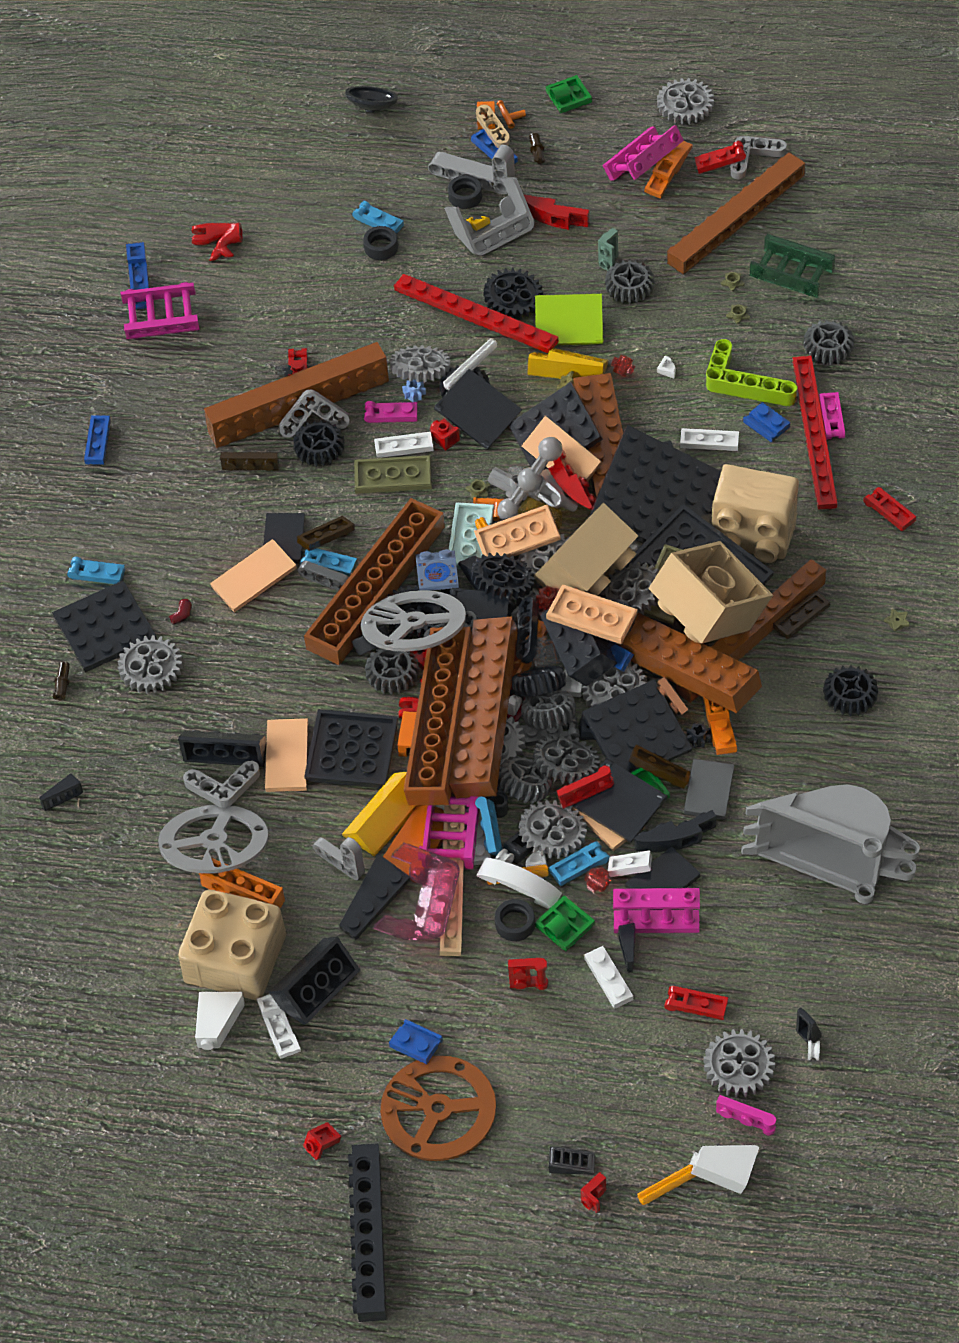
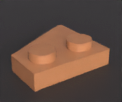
(676, 703)

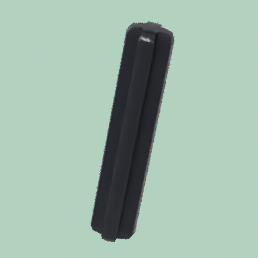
(283, 370)

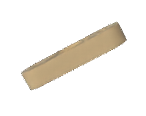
(492, 119)

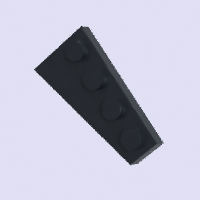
(376, 892)

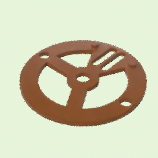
(407, 1076)

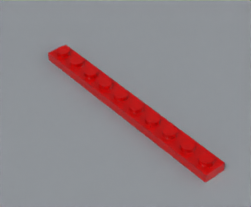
(476, 313)
(814, 433)

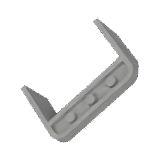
(513, 222)

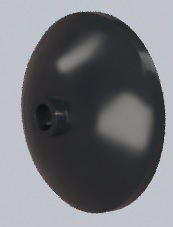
(371, 97)

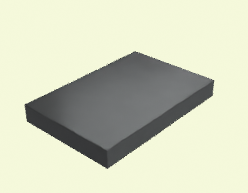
(709, 788)

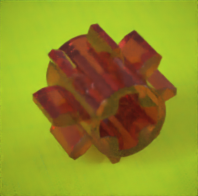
(623, 365)
(546, 597)
(597, 879)

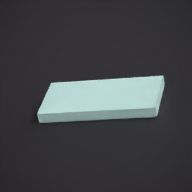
(462, 535)

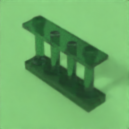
(796, 252)

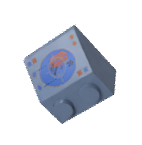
(437, 570)

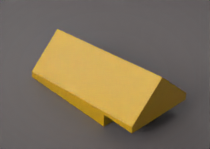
(561, 362)
(381, 816)

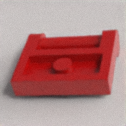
(520, 973)

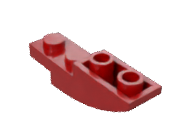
(555, 215)
(572, 483)

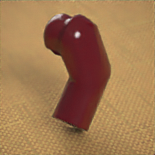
(183, 611)

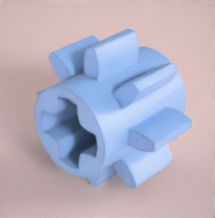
(414, 390)

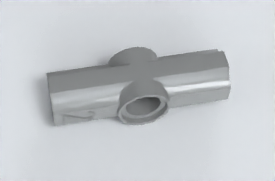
(507, 483)

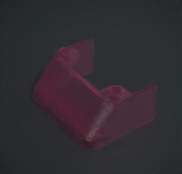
(436, 896)

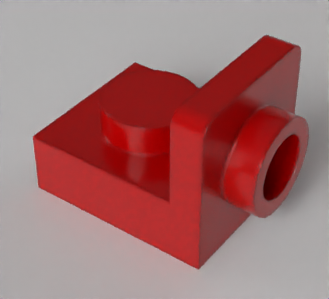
(321, 1139)
(592, 1190)

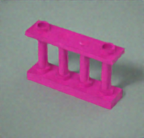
(643, 153)
(162, 326)
(468, 836)
(657, 920)

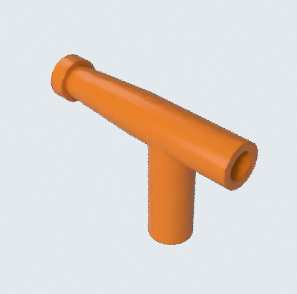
(510, 117)
(492, 501)

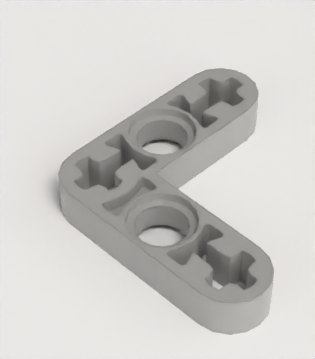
(766, 151)
(313, 406)
(225, 789)
(347, 859)

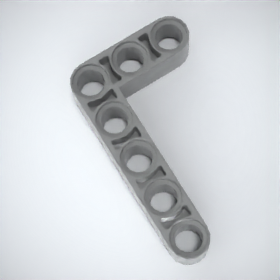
(490, 177)

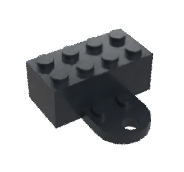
(582, 653)

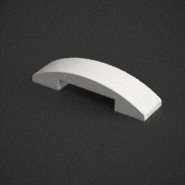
(520, 880)
(278, 1027)

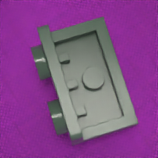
(608, 249)

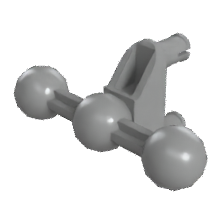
(539, 481)

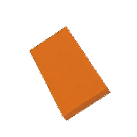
(413, 834)

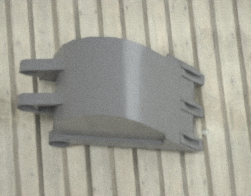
(834, 836)

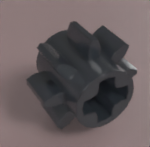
(699, 735)

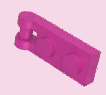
(390, 412)
(832, 415)
(746, 1114)

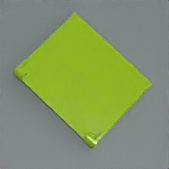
(571, 317)

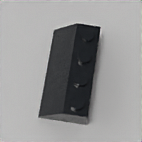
(222, 747)
(315, 980)

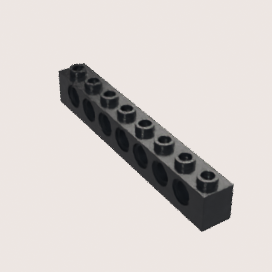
(375, 1307)

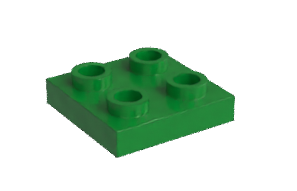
(568, 94)
(565, 923)

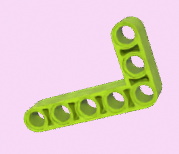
(745, 385)

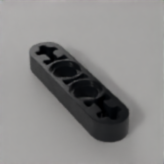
(527, 648)

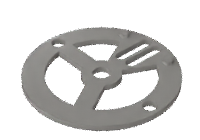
(455, 617)
(224, 815)

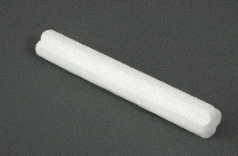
(471, 363)

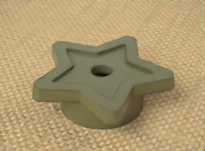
(732, 280)
(738, 309)
(565, 380)
(478, 484)
(897, 625)

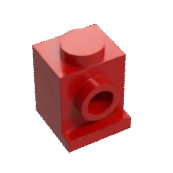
(444, 433)

